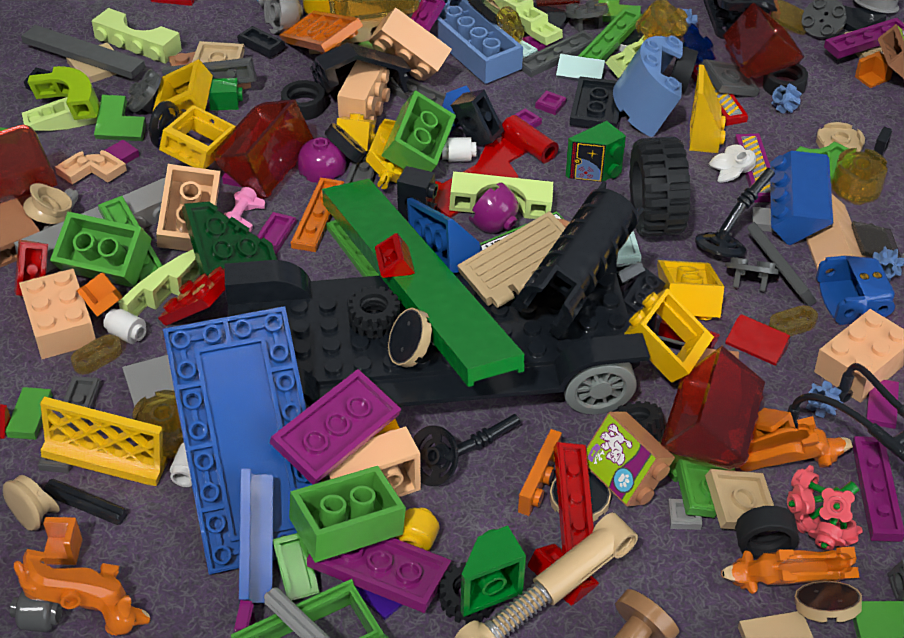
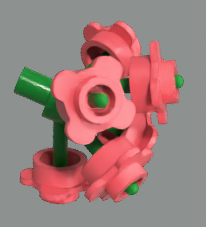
(837, 504)

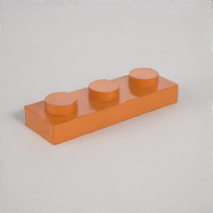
(540, 474)

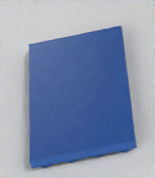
(232, 393)

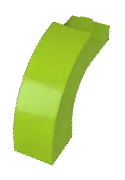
(67, 83)

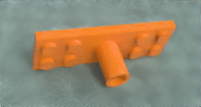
(321, 31)

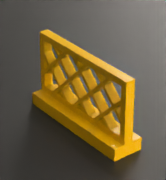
(93, 452)

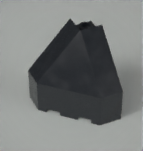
(341, 60)

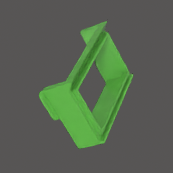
(315, 609)

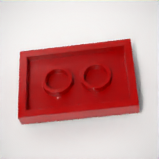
(194, 296)

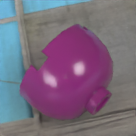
(321, 159)
(496, 210)

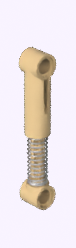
(608, 540)

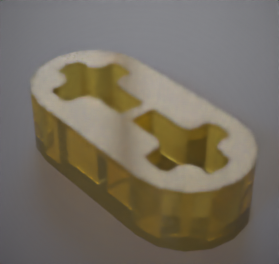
(508, 13)
(792, 320)
(96, 354)

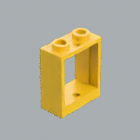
(192, 83)
(187, 149)
(682, 322)

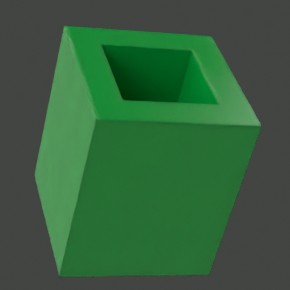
(225, 94)

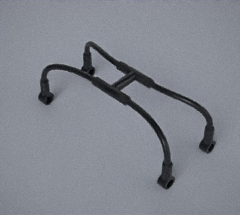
(893, 444)

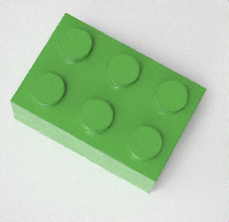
(419, 133)
(101, 246)
(346, 513)

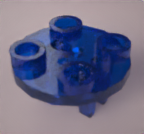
(696, 42)

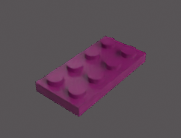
(335, 426)
(390, 570)

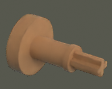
(643, 618)

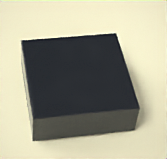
(883, 141)

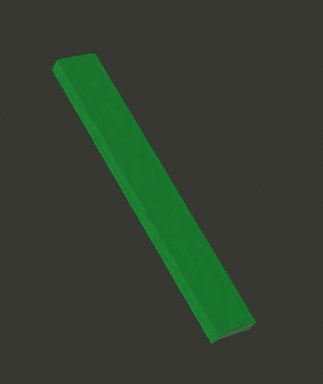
(459, 323)

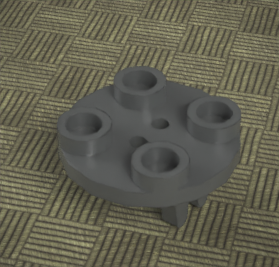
(590, 9)
(833, 22)
(144, 93)
(762, 270)

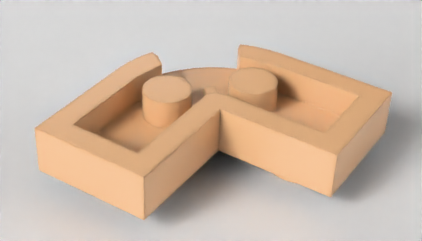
(78, 166)

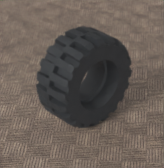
(660, 185)

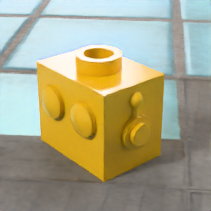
(359, 129)

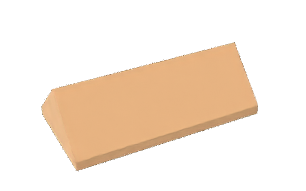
(834, 239)

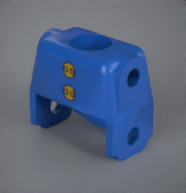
(854, 288)

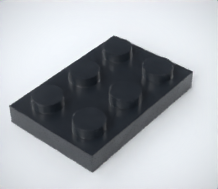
(594, 103)

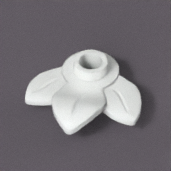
(733, 162)

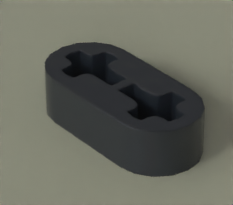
(345, 142)

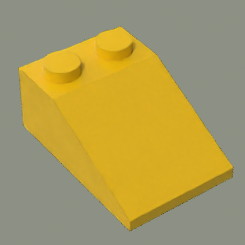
(706, 119)
(694, 286)

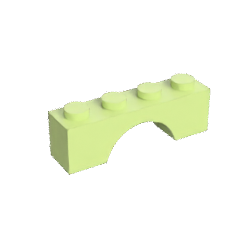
(156, 43)
(532, 195)

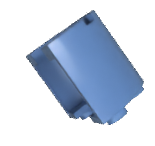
(642, 87)

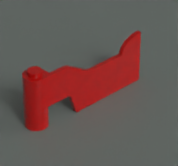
(496, 157)

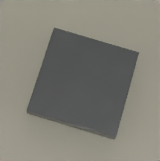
(729, 79)

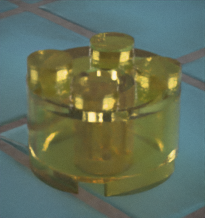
(662, 20)
(859, 175)
(163, 412)

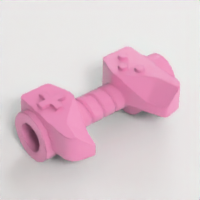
(245, 200)

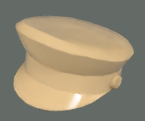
(47, 204)
(28, 501)

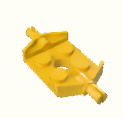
(386, 169)

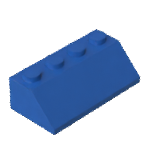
(800, 195)
(442, 234)

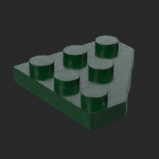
(222, 239)

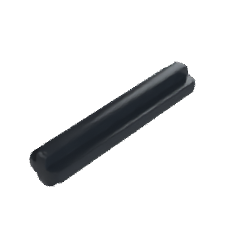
(85, 501)

